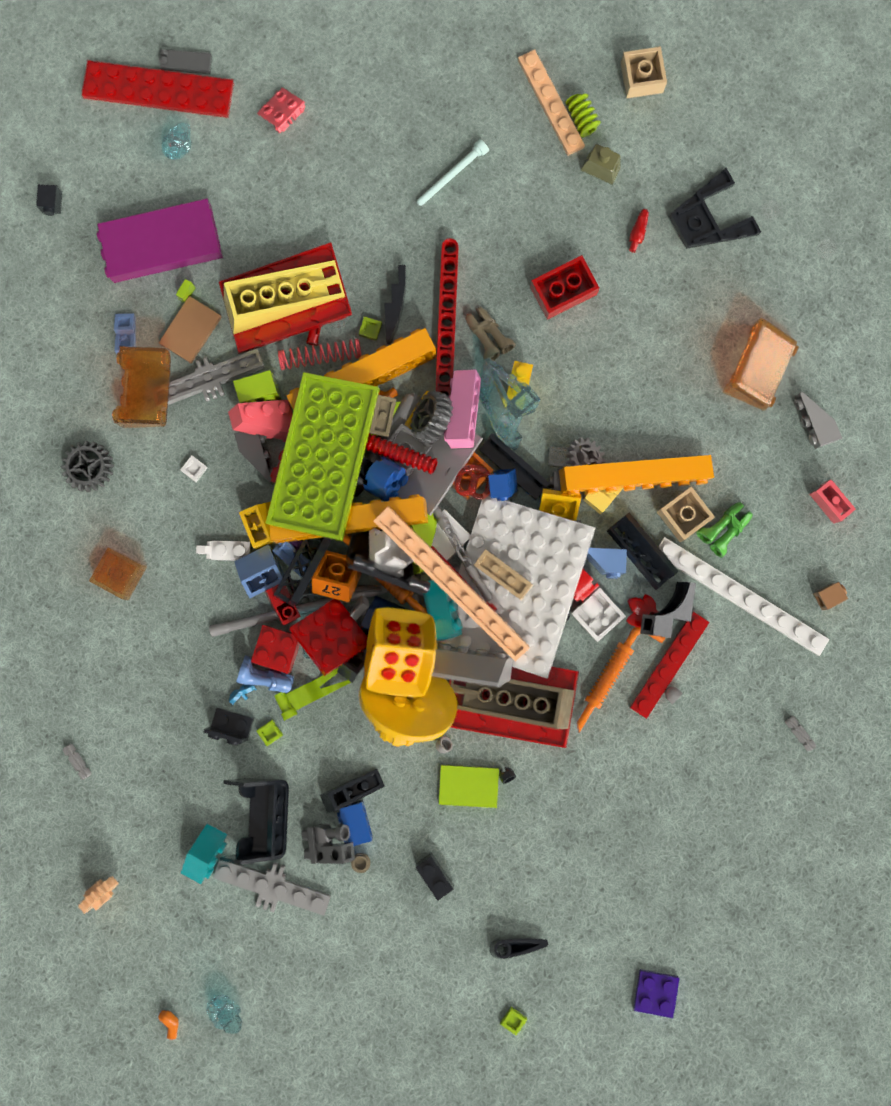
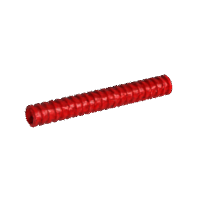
(401, 454)

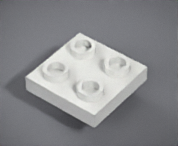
(598, 614)

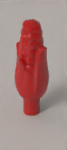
(638, 231)

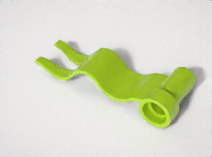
(306, 694)

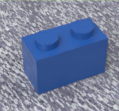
(503, 484)
(356, 819)

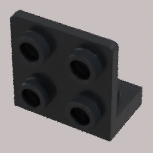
(230, 726)

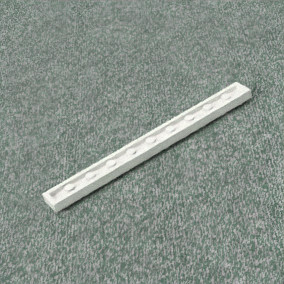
(744, 597)

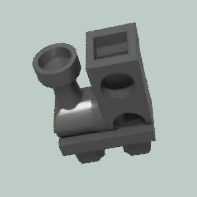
(321, 846)

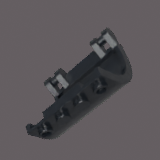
(358, 559)

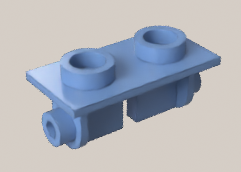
(286, 553)

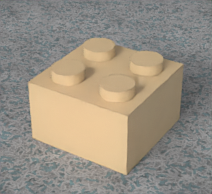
(643, 72)
(685, 514)

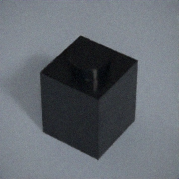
(49, 199)

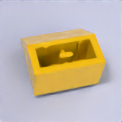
(254, 523)

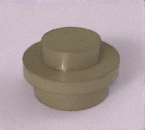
(361, 863)

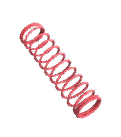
(282, 358)

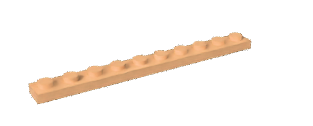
(452, 583)

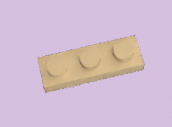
(503, 574)

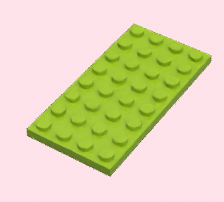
(322, 456)

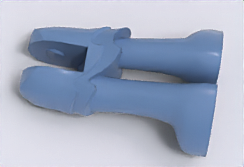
(273, 679)

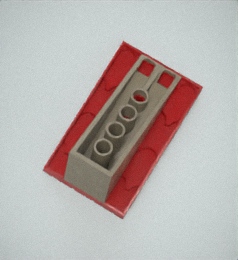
(520, 709)

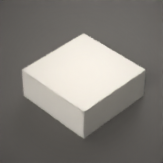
(193, 468)

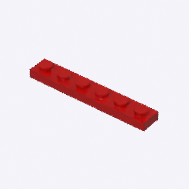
(669, 665)

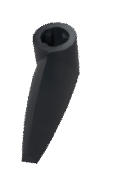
(516, 947)

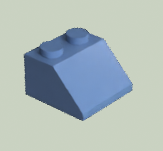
(608, 561)

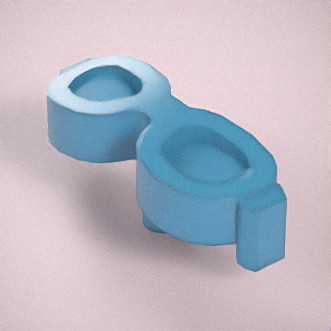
(244, 689)

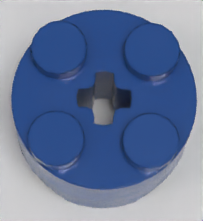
(385, 479)

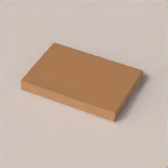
(190, 329)

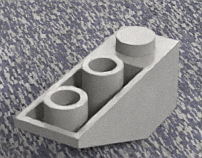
(820, 425)

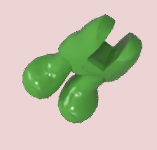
(734, 527)

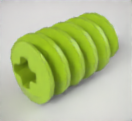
(582, 114)

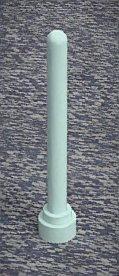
(479, 149)

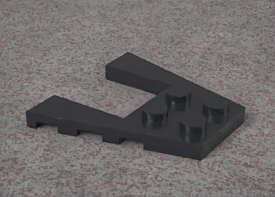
(696, 224)

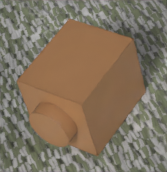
(831, 595)

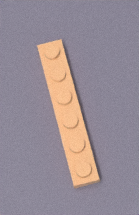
(551, 102)

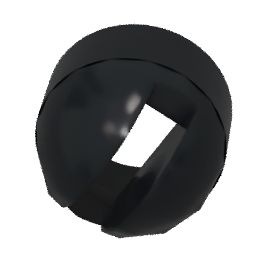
(507, 776)

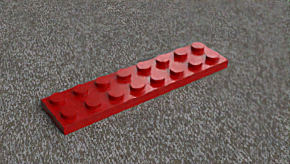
(157, 89)

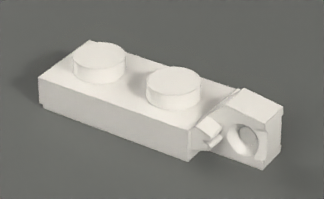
(225, 550)

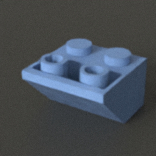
(259, 571)

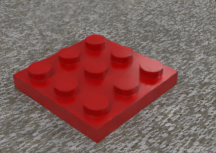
(330, 636)

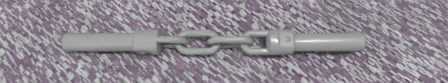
(471, 570)

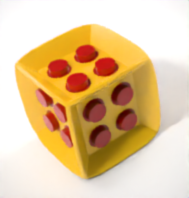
(400, 652)

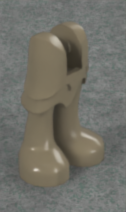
(489, 326)

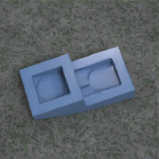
(125, 331)

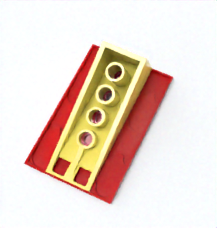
(285, 298)

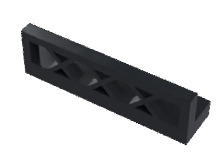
(506, 458)
(644, 549)
(306, 576)

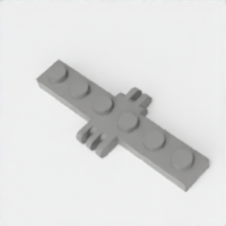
(210, 377)
(272, 887)

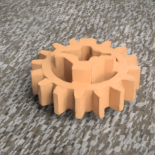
(98, 894)

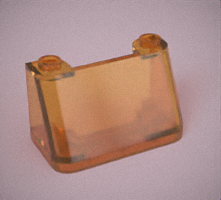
(761, 365)

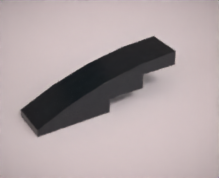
(394, 310)

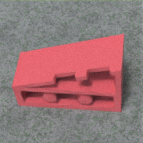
(262, 418)

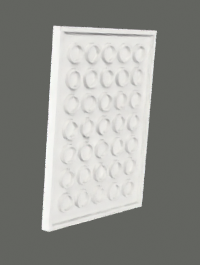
(543, 551)

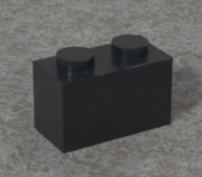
(434, 876)

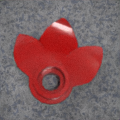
(639, 607)

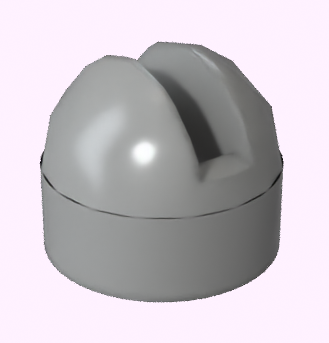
(672, 694)
(444, 745)

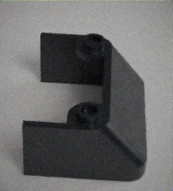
(266, 820)

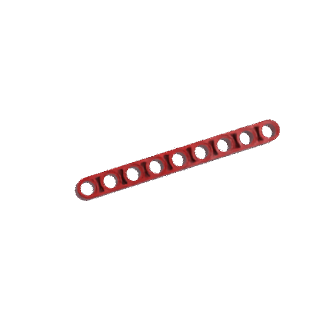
(447, 314)

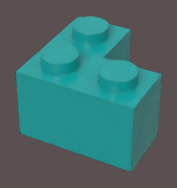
(203, 853)

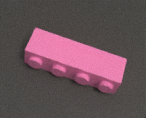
(465, 401)

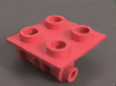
(281, 108)

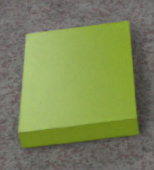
(469, 786)

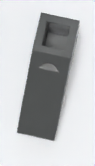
(253, 450)

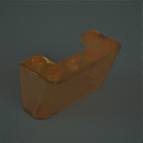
(144, 387)

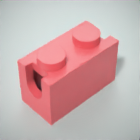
(832, 501)

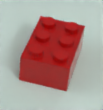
(564, 287)

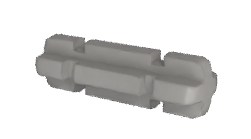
(800, 733)
(76, 761)

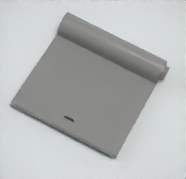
(449, 459)

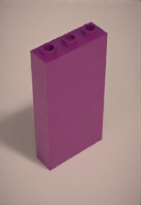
(159, 241)

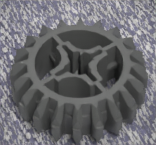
(431, 417)
(72, 469)

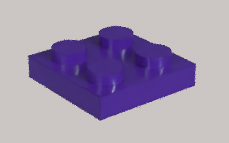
(656, 993)

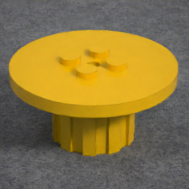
(411, 719)

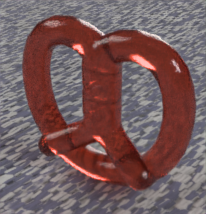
(473, 482)

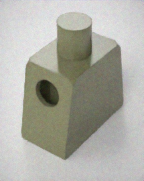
(602, 164)

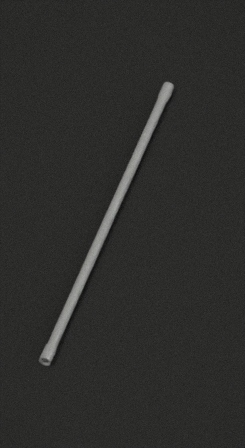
(226, 627)

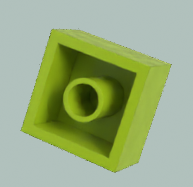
(257, 388)

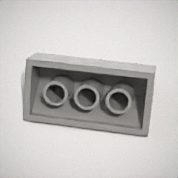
(472, 666)

